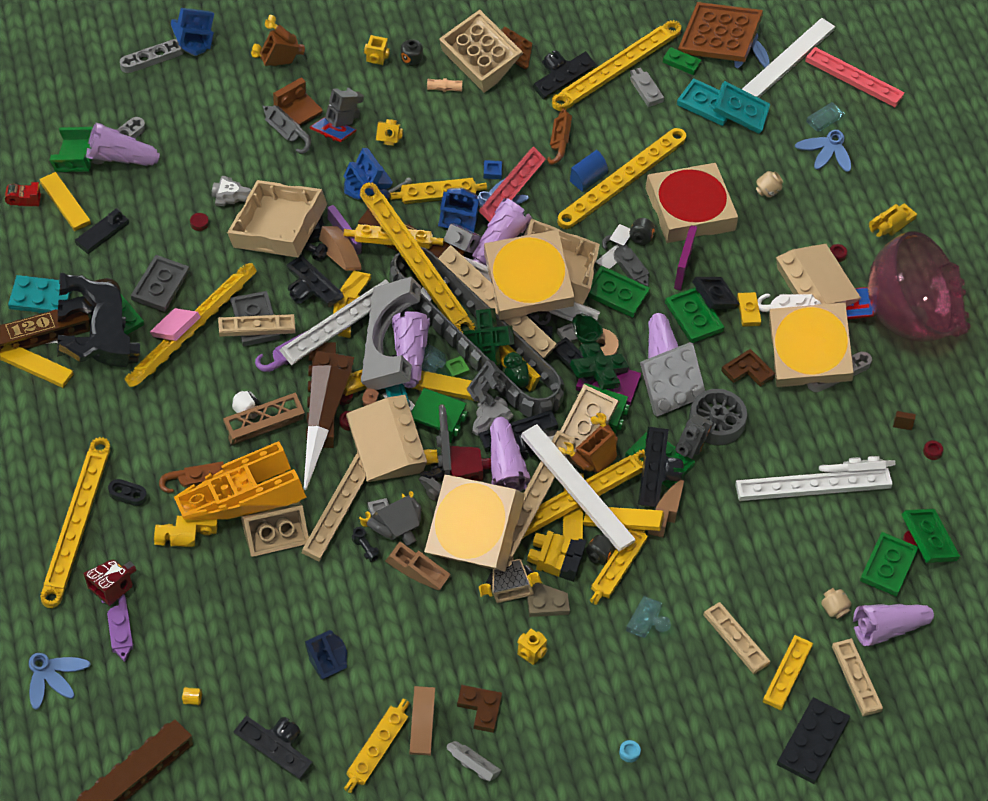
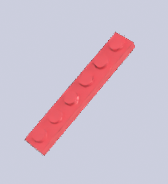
(854, 77)
(513, 182)

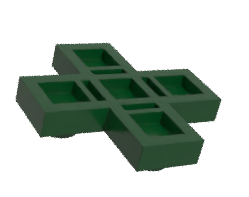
(489, 336)
(600, 366)

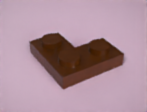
(748, 364)
(486, 704)

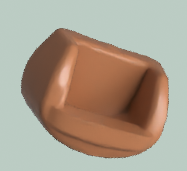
(369, 396)

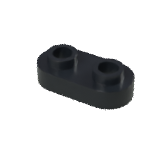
(128, 492)

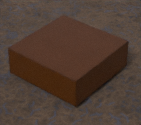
(904, 420)

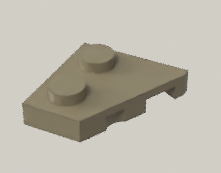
(547, 601)

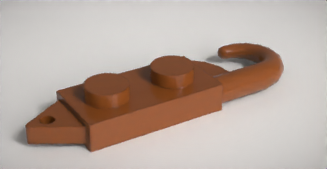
(560, 135)
(190, 475)

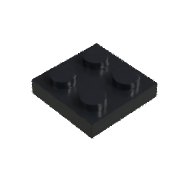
(715, 293)

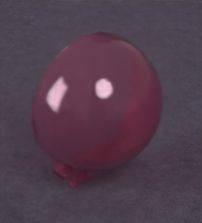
(917, 290)

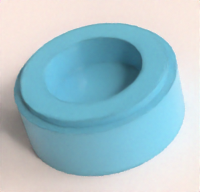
(629, 751)

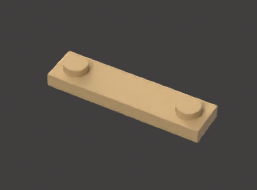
(256, 325)
(736, 638)
(857, 677)

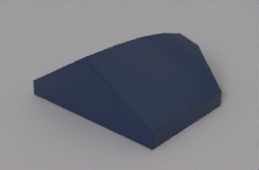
(327, 653)

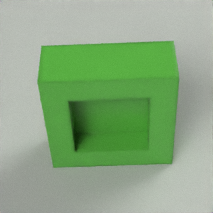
(457, 367)

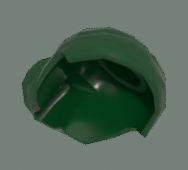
(587, 328)
(516, 370)

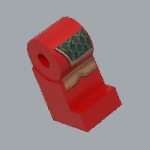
(23, 194)

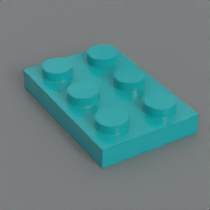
(701, 100)
(741, 107)
(35, 294)

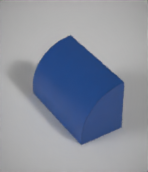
(588, 171)

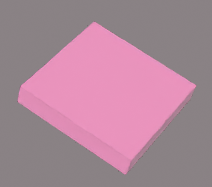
(175, 324)

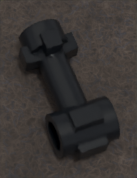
(318, 252)
(359, 539)

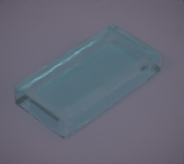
(825, 117)

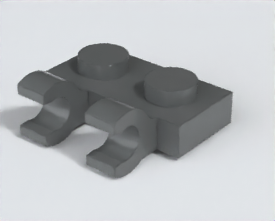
(486, 378)

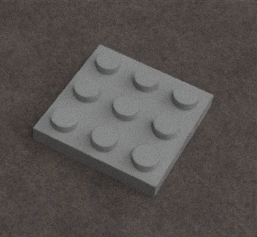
(672, 378)

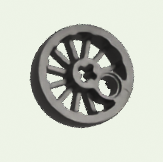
(721, 415)

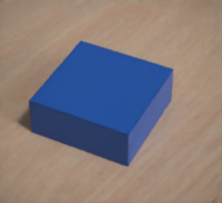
(492, 169)

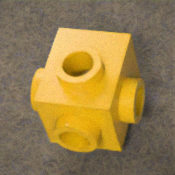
(377, 50)
(382, 132)
(532, 646)

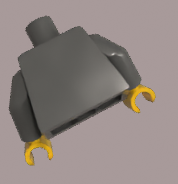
(396, 519)

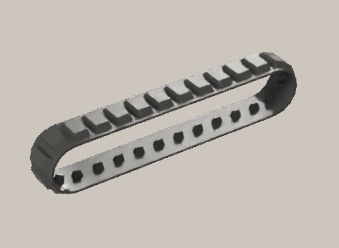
(516, 397)

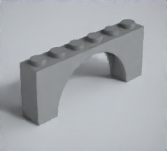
(387, 300)

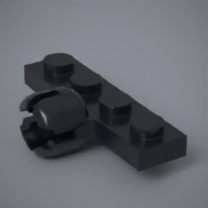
(562, 72)
(311, 283)
(544, 420)
(657, 467)
(276, 744)

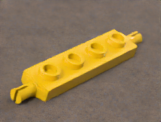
(434, 190)
(377, 235)
(617, 567)
(376, 745)

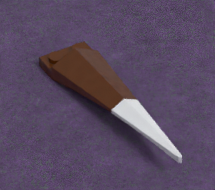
(328, 384)

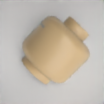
(769, 184)
(836, 603)

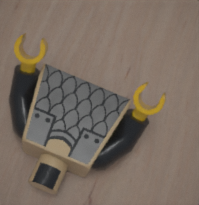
(511, 584)

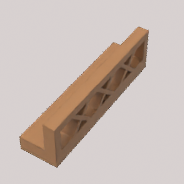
(266, 425)

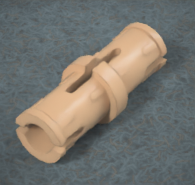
(444, 85)

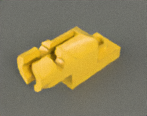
(892, 220)
(184, 532)

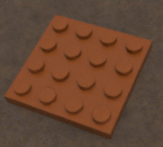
(721, 31)

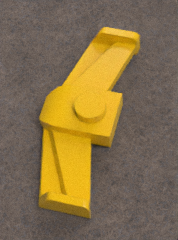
(351, 291)

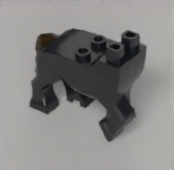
(106, 337)

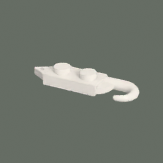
(787, 300)
(857, 464)

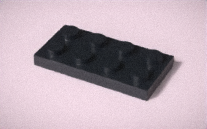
(813, 740)

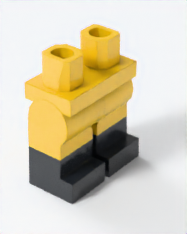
(558, 555)

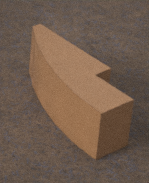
(339, 248)
(669, 505)
(417, 566)
(422, 720)

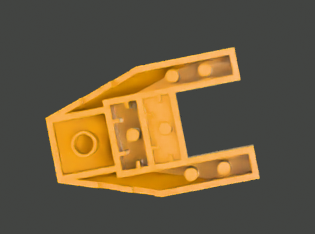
(235, 488)

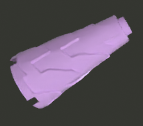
(111, 146)
(505, 224)
(660, 335)
(410, 341)
(507, 464)
(884, 621)

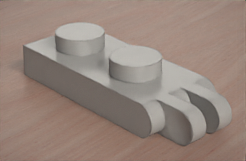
(646, 87)
(473, 761)

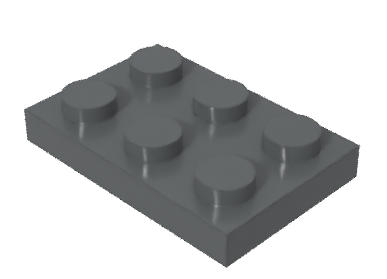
(160, 283)
(253, 305)

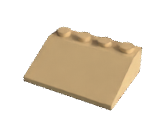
(480, 50)
(816, 273)
(387, 439)

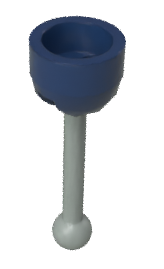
(386, 193)

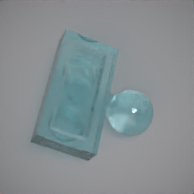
(646, 616)

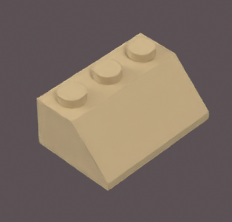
(275, 529)

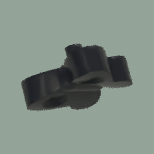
(435, 473)

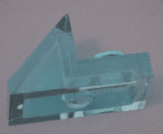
(433, 359)

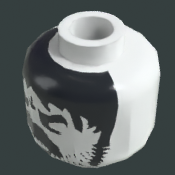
(243, 401)

